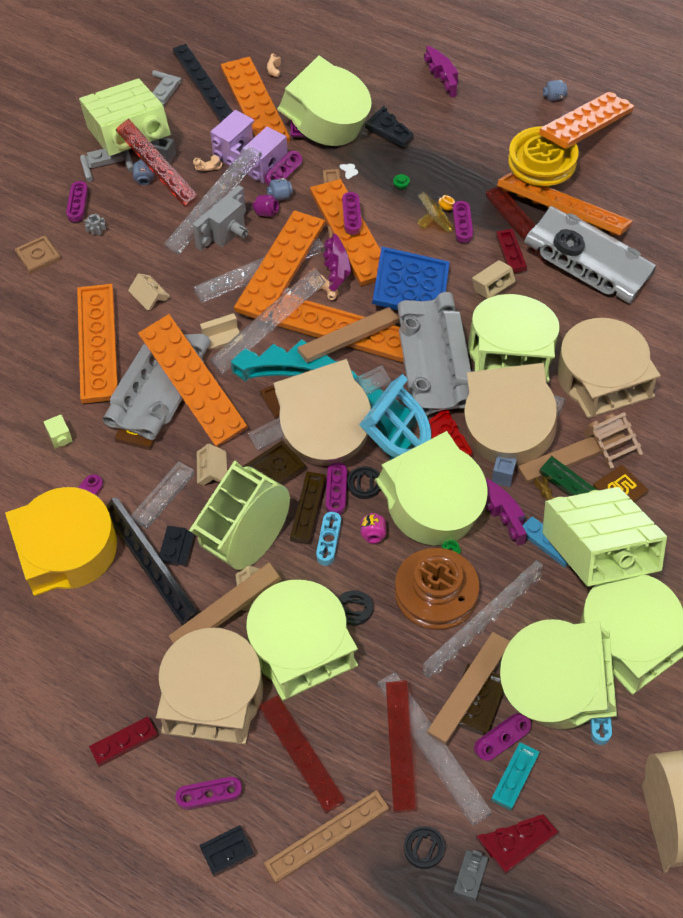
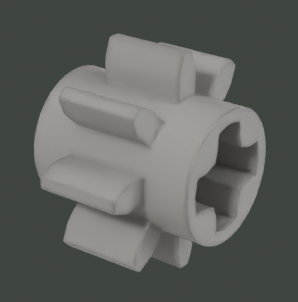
(95, 224)

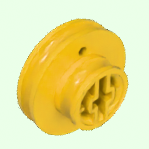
(541, 160)

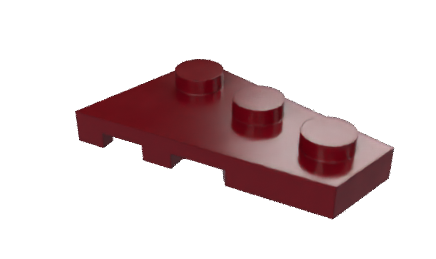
(517, 842)

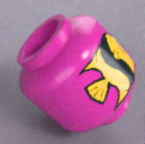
(373, 528)

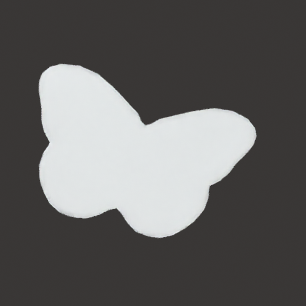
(350, 171)

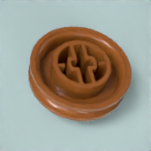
(431, 586)

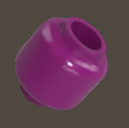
(265, 205)

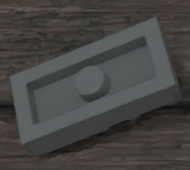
(470, 875)

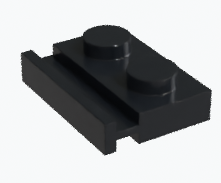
(176, 546)
(227, 850)

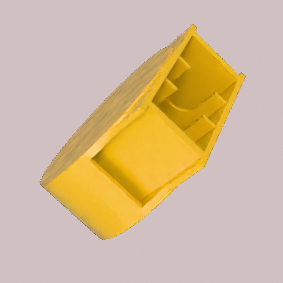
(63, 539)

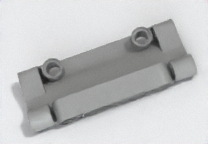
(601, 255)
(434, 353)
(146, 395)

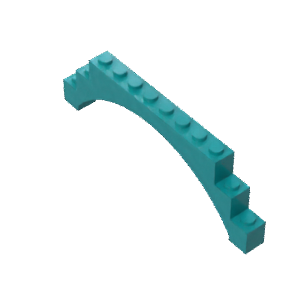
(278, 362)

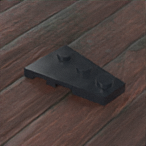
(389, 128)

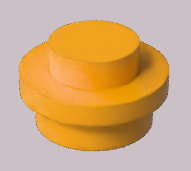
(446, 203)

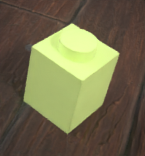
(58, 431)

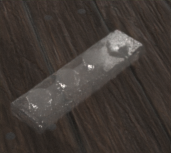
(162, 495)

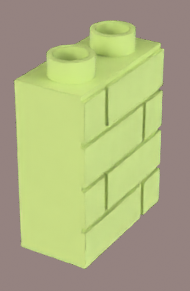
(115, 105)
(604, 536)

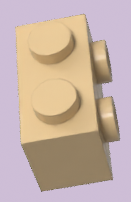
(493, 279)

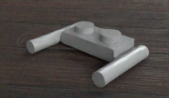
(166, 86)
(101, 158)

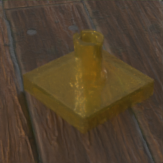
(434, 213)

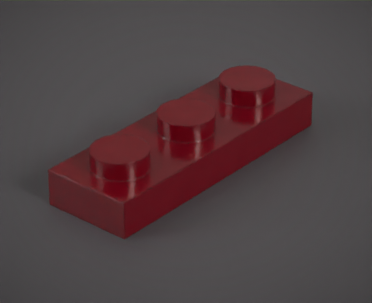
(511, 250)
(123, 741)

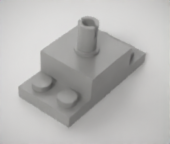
(222, 221)

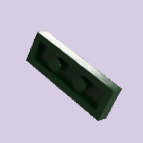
(564, 477)

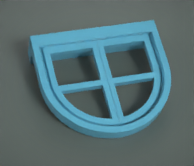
(382, 407)

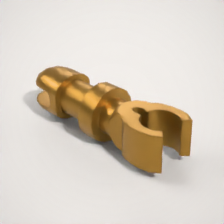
(546, 491)

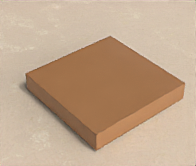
(37, 254)

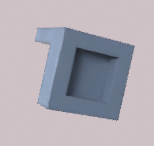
(503, 471)

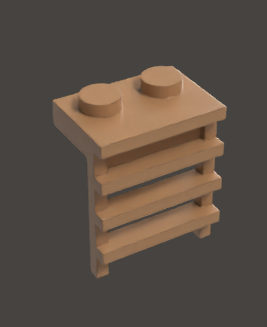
(608, 427)

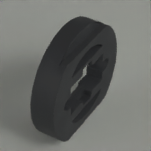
(563, 248)
(358, 473)
(362, 617)
(423, 832)

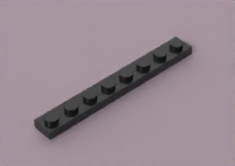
(202, 82)
(150, 562)

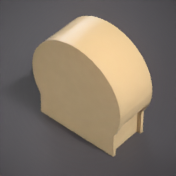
(606, 366)
(510, 413)
(323, 414)
(210, 686)
(665, 804)

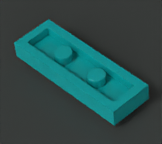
(515, 776)

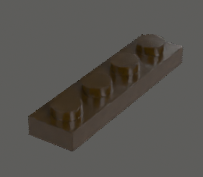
(307, 507)

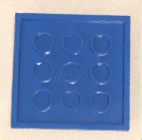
(408, 277)

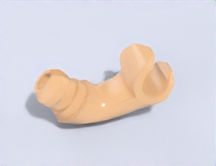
(274, 62)
(213, 164)
(331, 294)

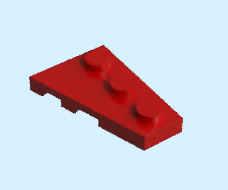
(443, 422)

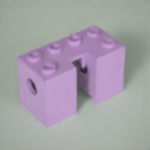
(236, 133)

